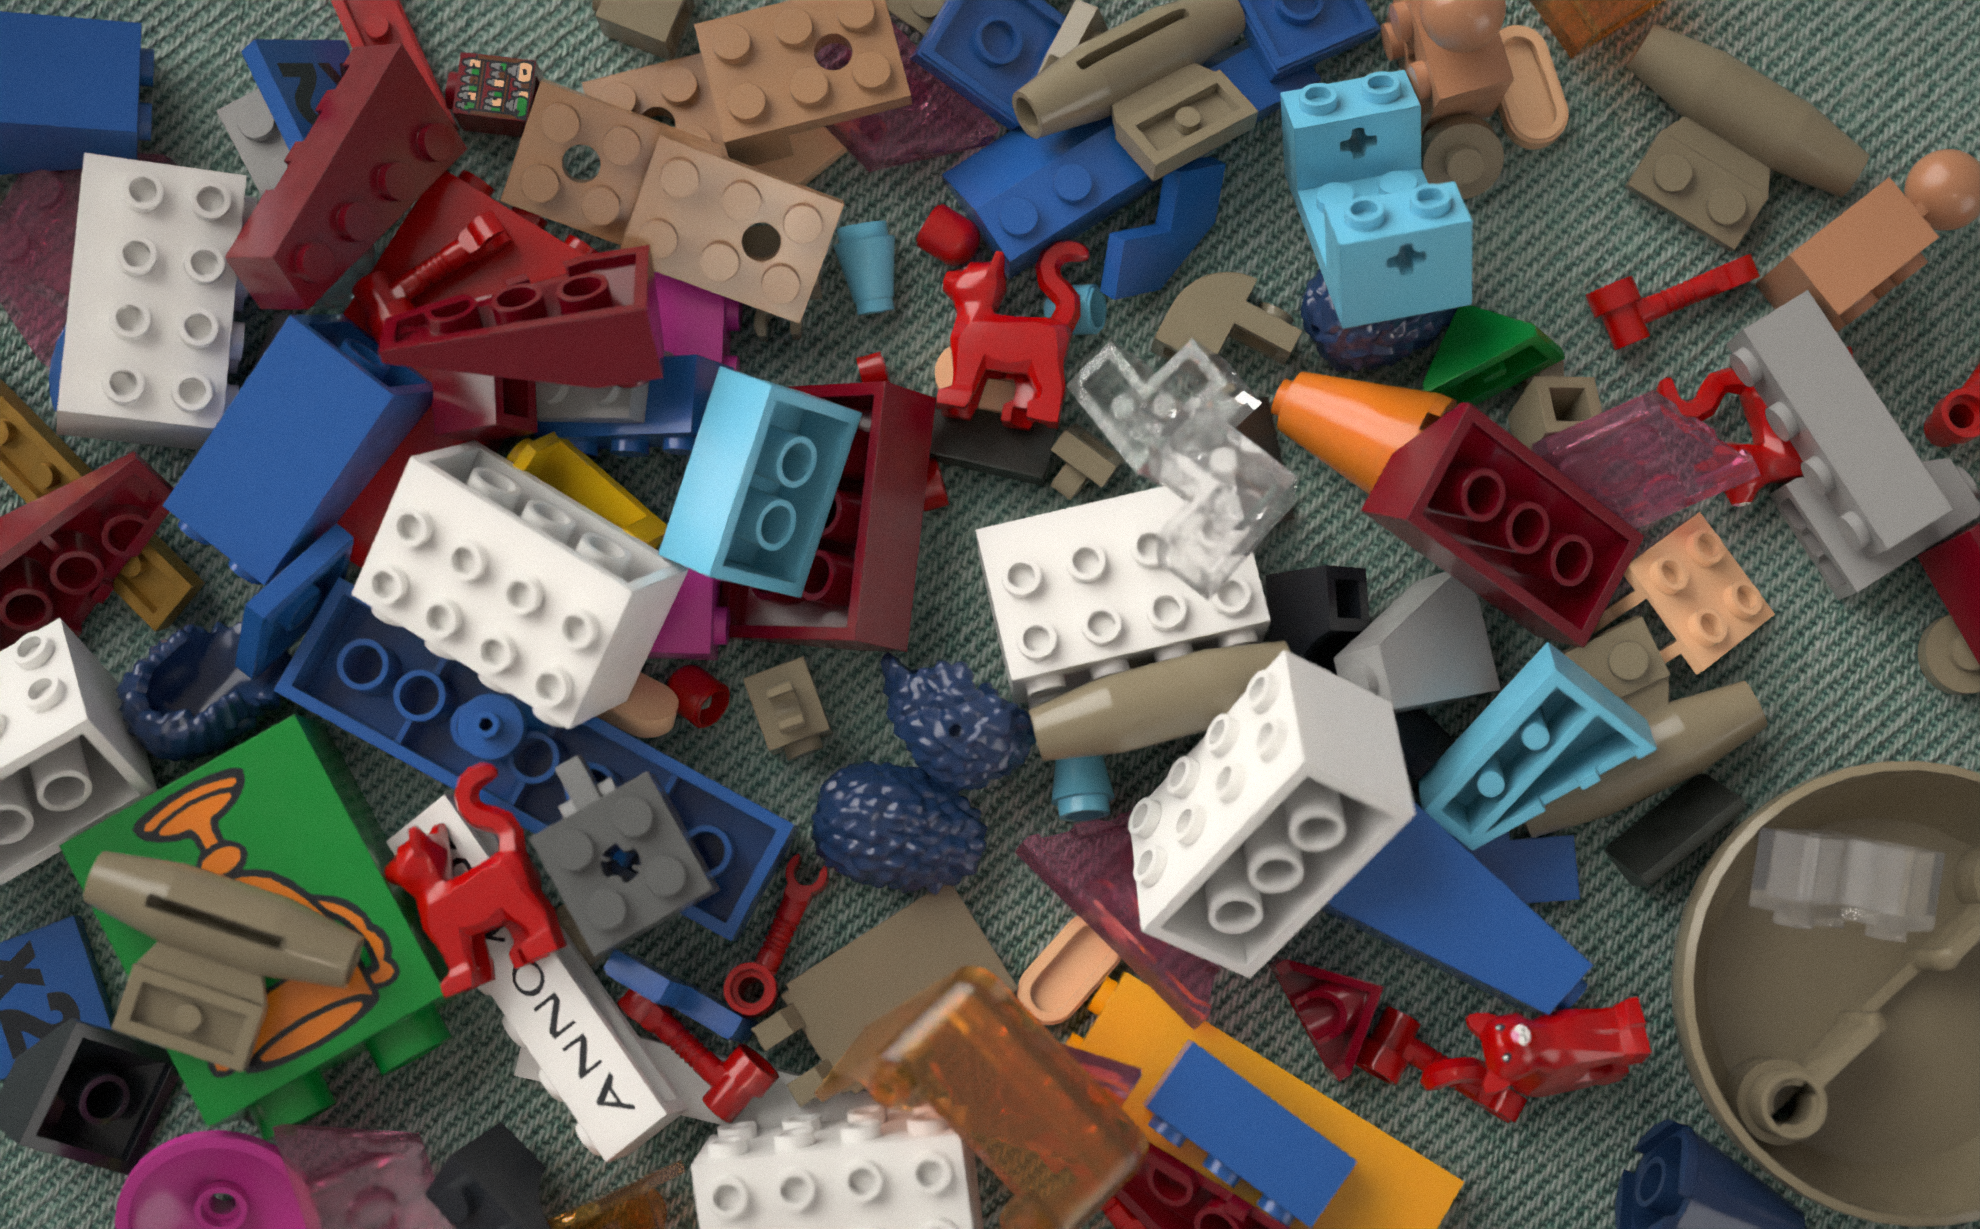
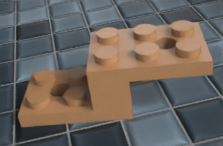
(763, 77)
(674, 196)

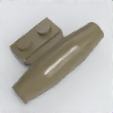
(1150, 83)
(1733, 131)
(1149, 702)
(1686, 731)
(215, 945)

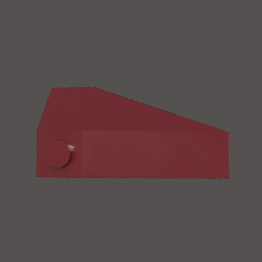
(574, 329)
(74, 543)
(1178, 1197)

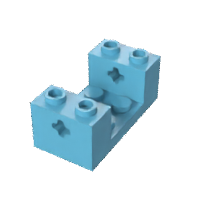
(1372, 219)

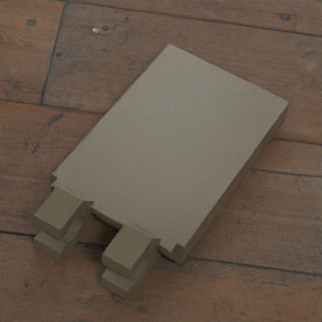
(875, 976)

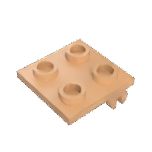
(1695, 593)

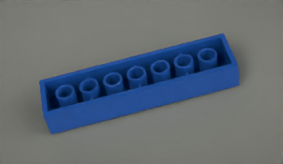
(408, 703)

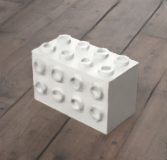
(152, 303)
(518, 583)
(1088, 599)
(60, 747)
(1269, 815)
(838, 1174)

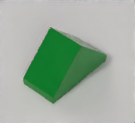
(1488, 355)

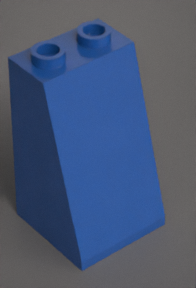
(70, 91)
(297, 444)
(1458, 917)

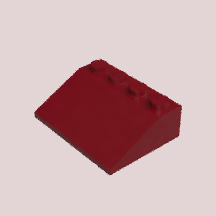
(870, 544)

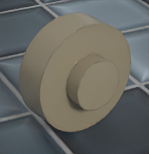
(1462, 151)
(1948, 659)

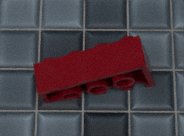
(348, 182)

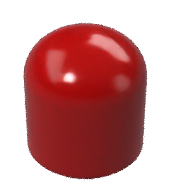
(949, 236)
(693, 688)

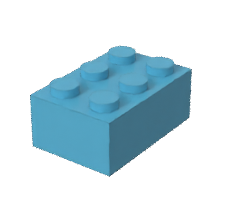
(759, 483)

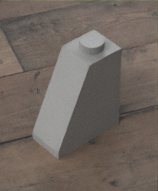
(1848, 570)
(1424, 648)

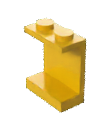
(580, 478)

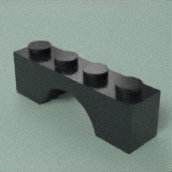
(1317, 611)
(490, 1184)

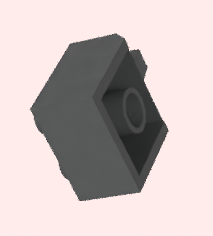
(583, 844)

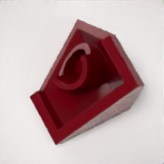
(1331, 1010)

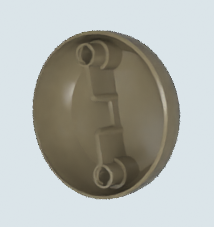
(1851, 1025)

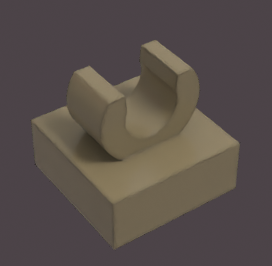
(1085, 460)

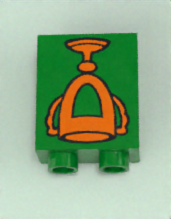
(297, 825)

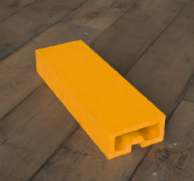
(1383, 1191)

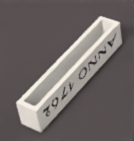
(566, 1021)

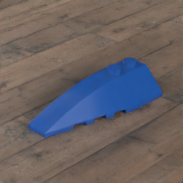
(1064, 183)

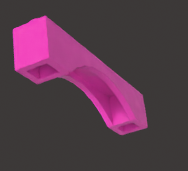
(702, 325)

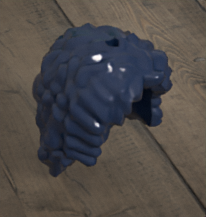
(1365, 344)
(193, 696)
(952, 727)
(896, 828)

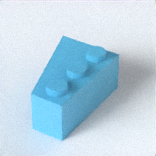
(1530, 747)

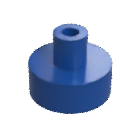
(507, 729)

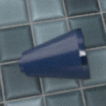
(1696, 1186)

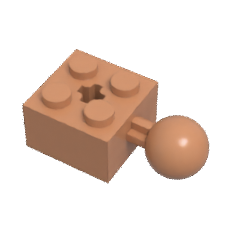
(1450, 55)
(1879, 238)

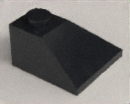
(88, 1095)

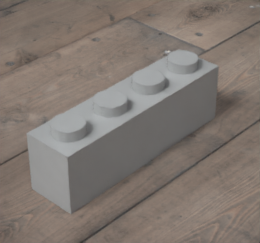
(1837, 426)

